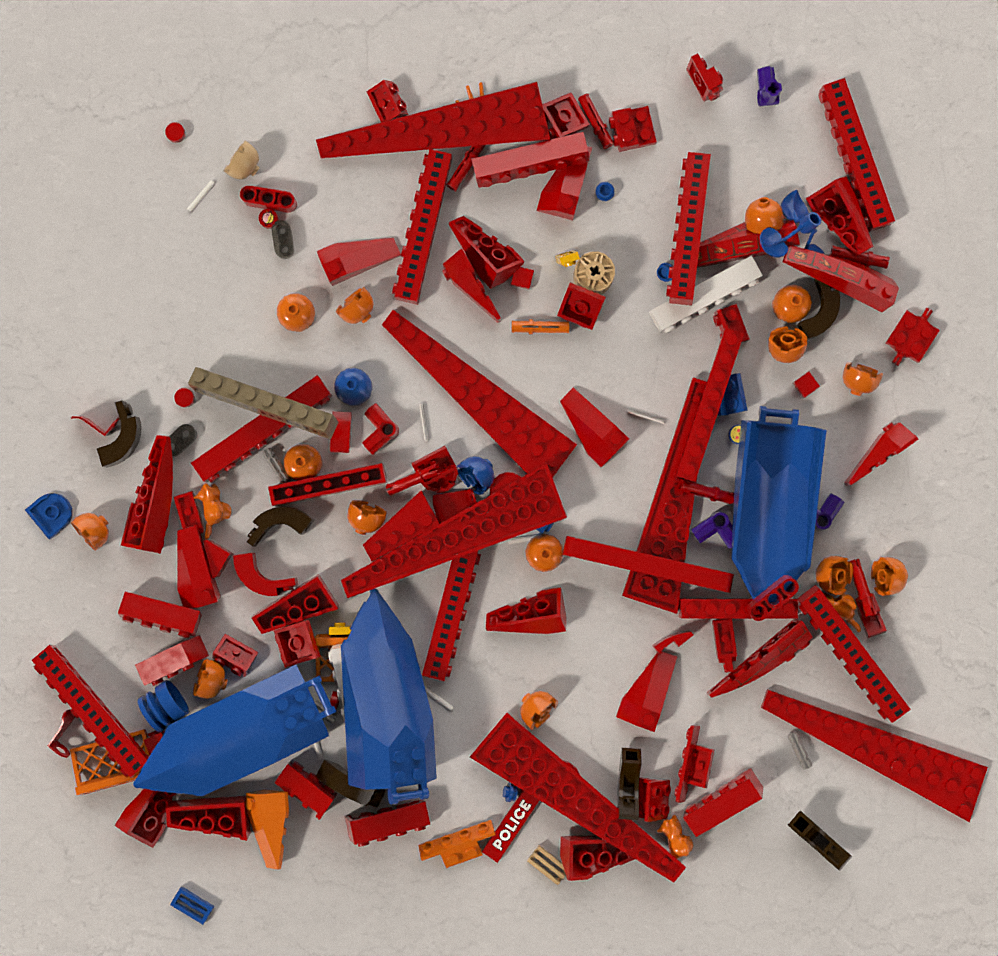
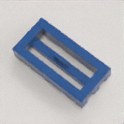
(197, 899)

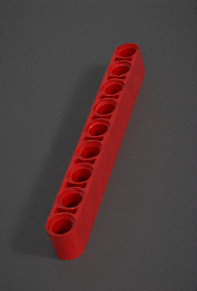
(648, 564)

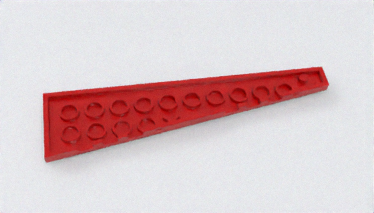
(484, 120)
(507, 421)
(499, 517)
(668, 518)
(920, 768)
(538, 771)

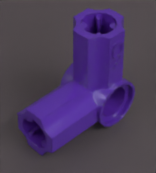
(768, 87)
(829, 510)
(708, 528)

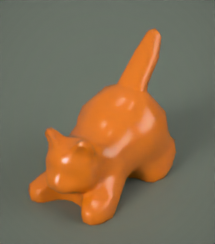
(214, 509)
(845, 607)
(678, 844)

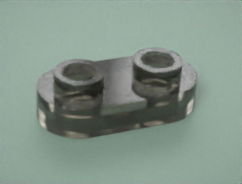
(282, 240)
(180, 441)

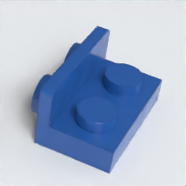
(734, 397)

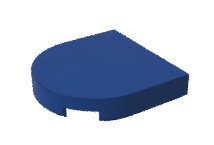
(50, 513)

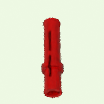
(599, 127)
(464, 167)
(864, 258)
(421, 476)
(712, 493)
(864, 594)

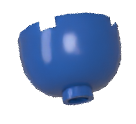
(353, 386)
(476, 472)

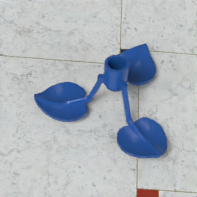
(795, 210)

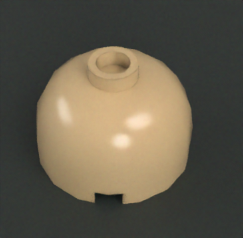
(243, 162)

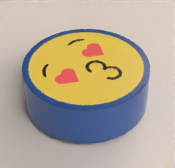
(734, 434)

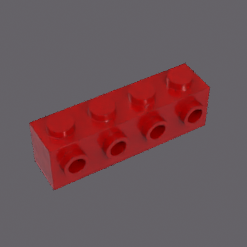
(159, 614)

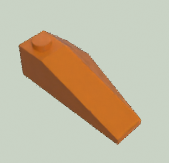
(267, 817)

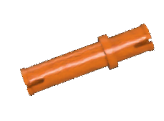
(516, 326)

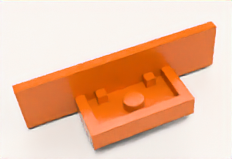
(458, 845)

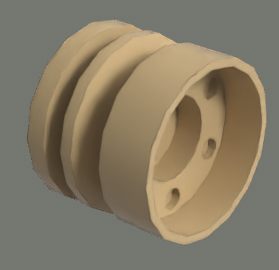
(589, 262)

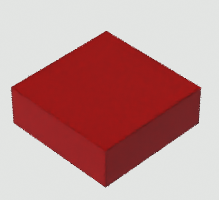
(522, 278)
(806, 384)

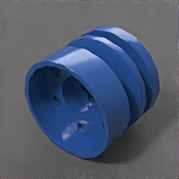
(163, 706)

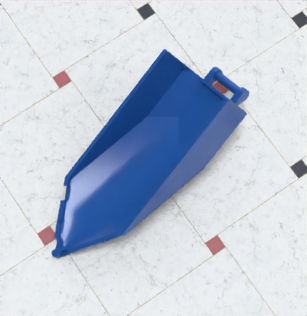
(775, 499)
(385, 706)
(237, 736)

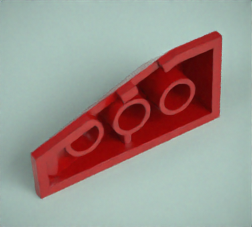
(563, 191)
(841, 212)
(489, 258)
(350, 259)
(462, 275)
(597, 433)
(890, 442)
(193, 571)
(535, 615)
(647, 695)
(145, 816)
(589, 856)

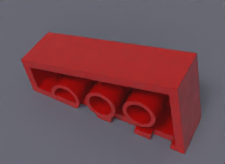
(404, 526)
(303, 602)
(724, 803)
(211, 815)
(387, 822)

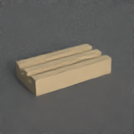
(561, 875)

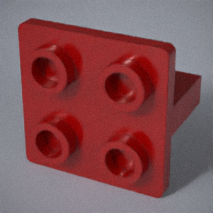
(654, 799)

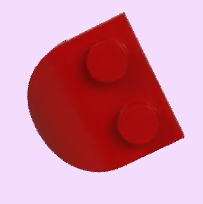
(449, 471)

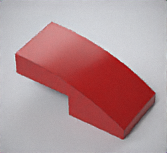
(341, 437)
(872, 625)
(678, 638)

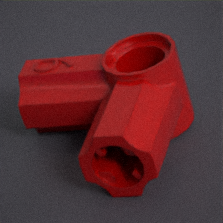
(380, 421)

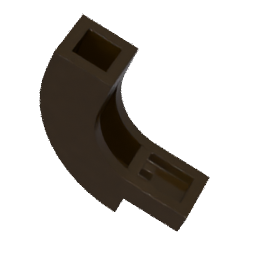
(827, 313)
(127, 440)
(289, 516)
(336, 778)
(628, 784)
(819, 840)

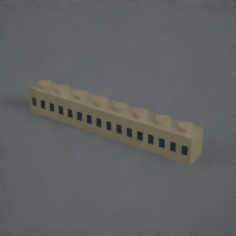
(263, 402)

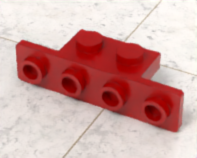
(695, 765)

